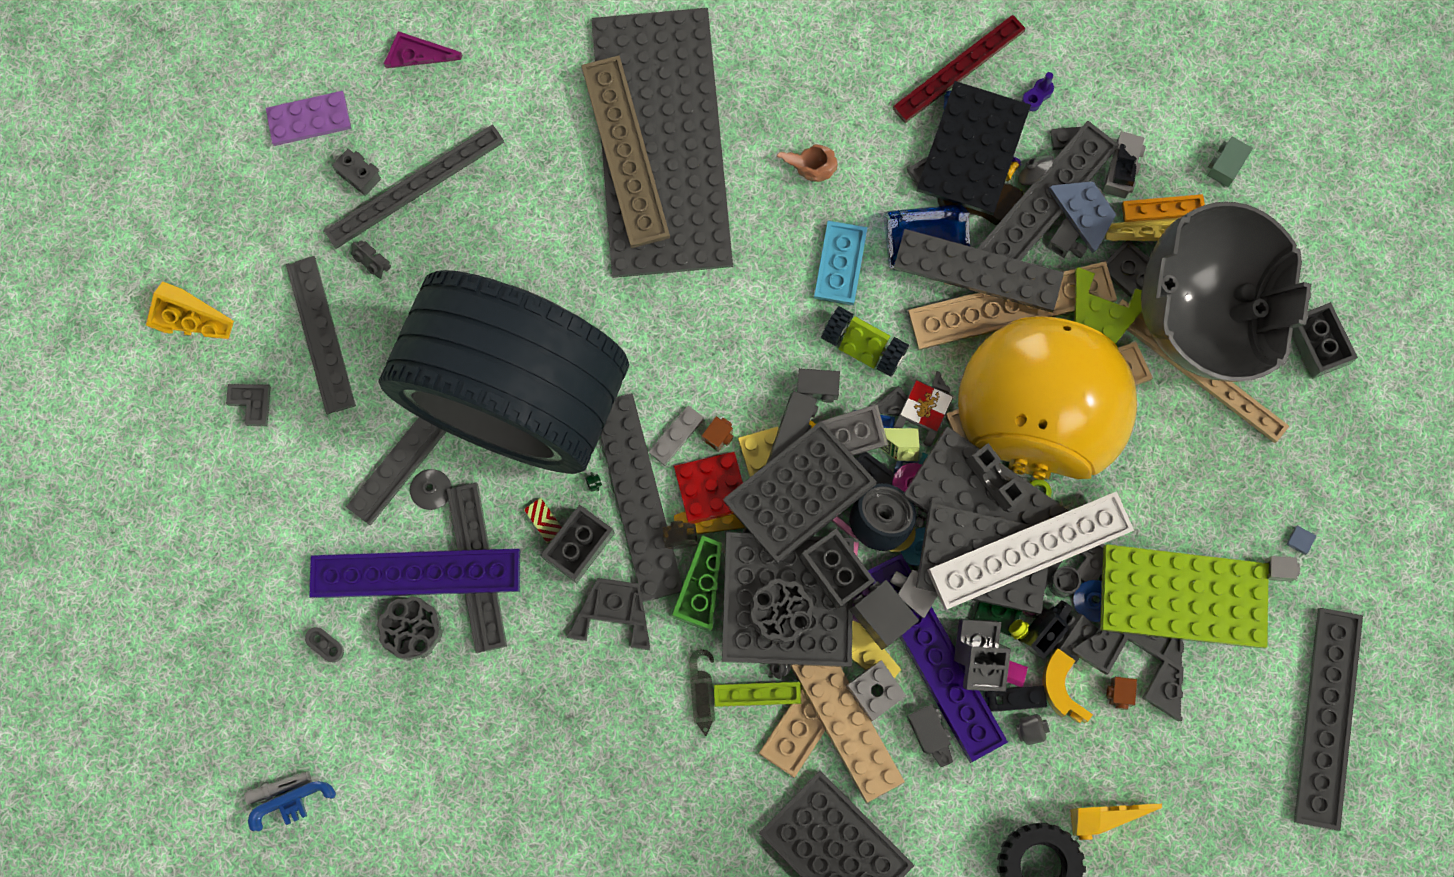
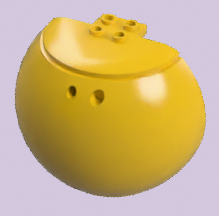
(1049, 398)

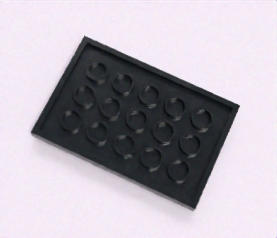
(973, 148)

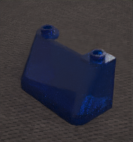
(941, 222)

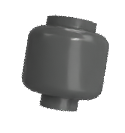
(1032, 729)

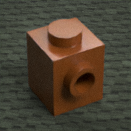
(718, 433)
(1122, 692)

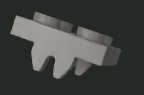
(862, 685)

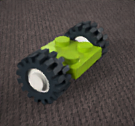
(864, 341)

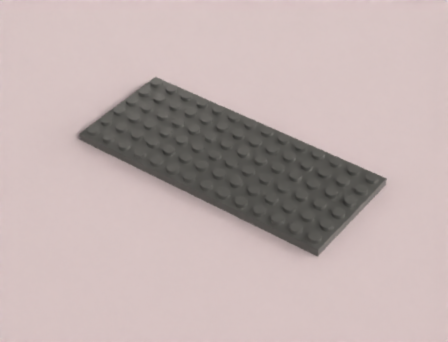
(676, 106)

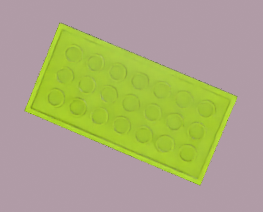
(1184, 596)

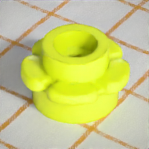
(1019, 629)

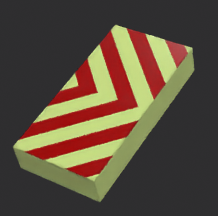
(543, 520)

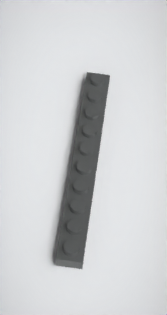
(414, 186)

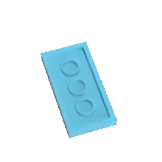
(840, 263)

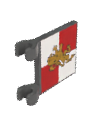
(925, 408)

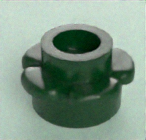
(593, 482)

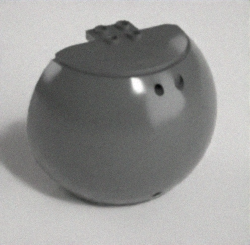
(1239, 288)

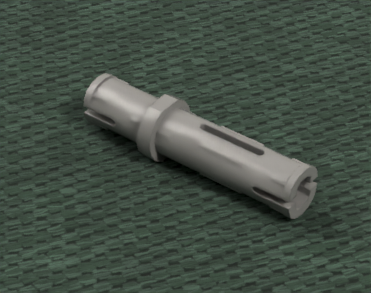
(268, 790)

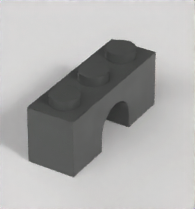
(1002, 488)

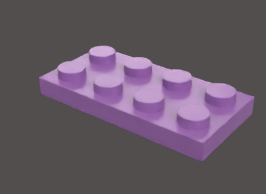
(308, 118)

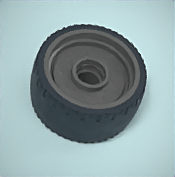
(882, 517)

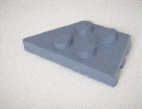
(1085, 210)

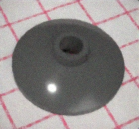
(1036, 169)
(430, 499)

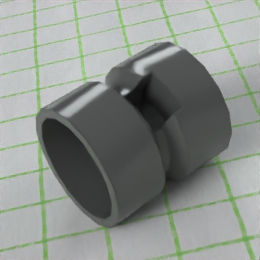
(1065, 581)

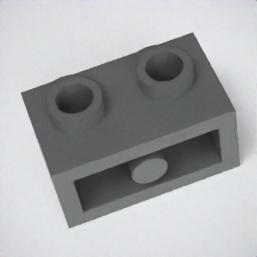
(356, 171)
(819, 384)

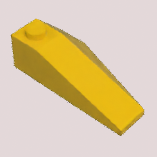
(180, 311)
(1101, 819)

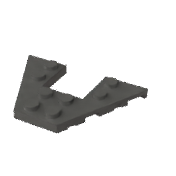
(1165, 687)

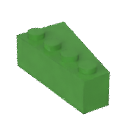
(700, 586)

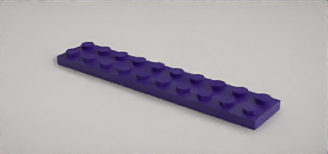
(415, 573)
(934, 658)

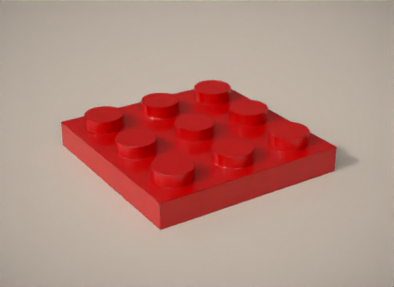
(706, 484)

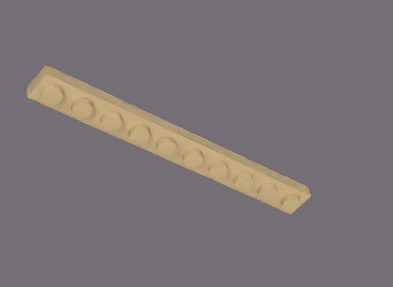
(1225, 392)

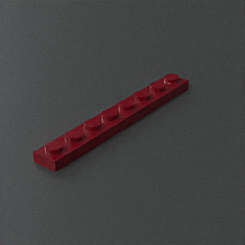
(959, 68)

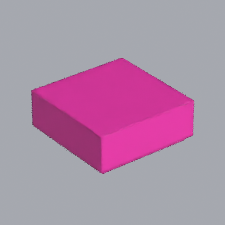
(1016, 674)

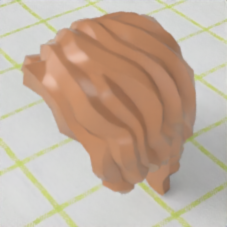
(813, 163)

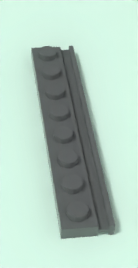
(320, 335)
(395, 470)
(472, 535)

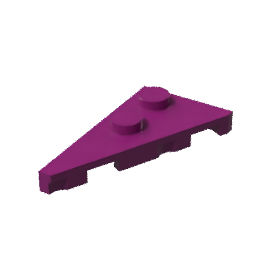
(415, 51)

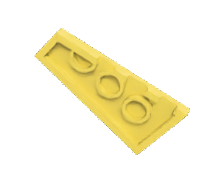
(867, 652)

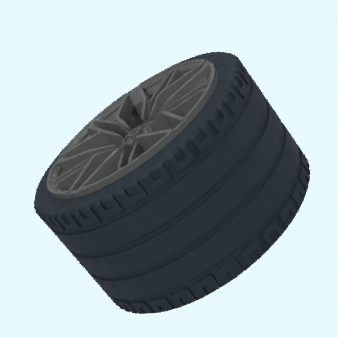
(505, 370)

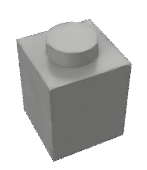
(1283, 568)

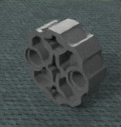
(771, 591)
(412, 607)

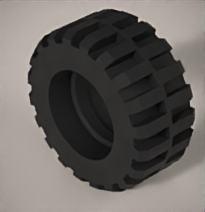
(1042, 834)

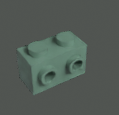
(1229, 162)

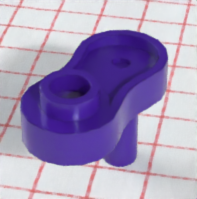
(1040, 92)

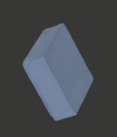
(1301, 540)

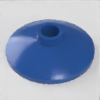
(1084, 601)

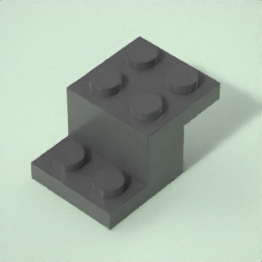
(982, 655)

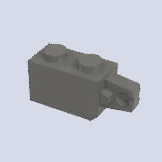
(931, 734)

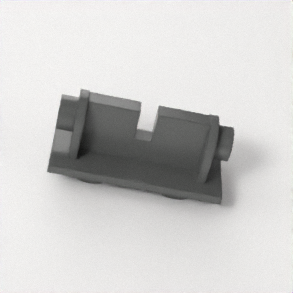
(364, 253)

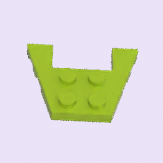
(1100, 313)

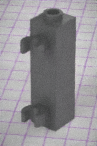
(1065, 240)

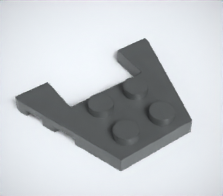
(614, 603)

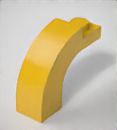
(1054, 685)

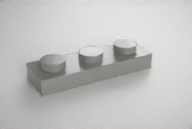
(676, 435)

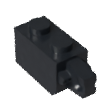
(1047, 630)

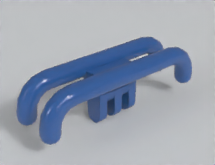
(289, 804)

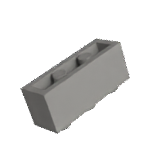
(1135, 147)

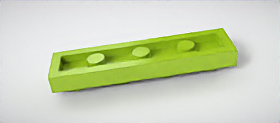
(757, 694)

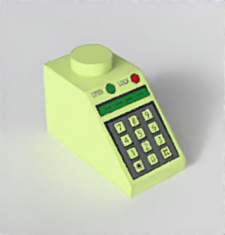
(902, 443)

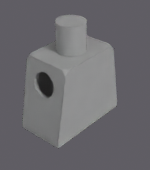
(916, 599)

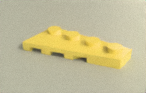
(1138, 230)

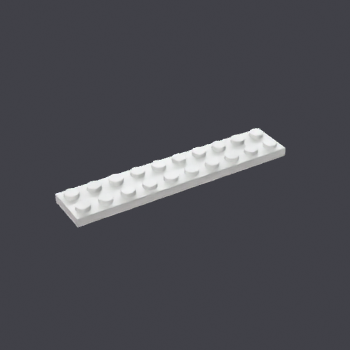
(1030, 550)

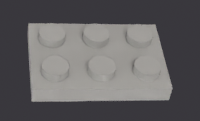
(859, 430)

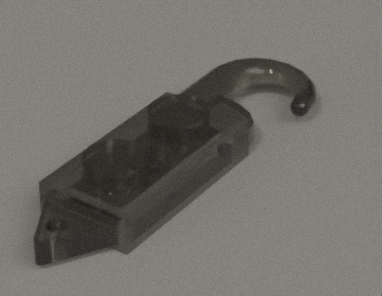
(701, 692)

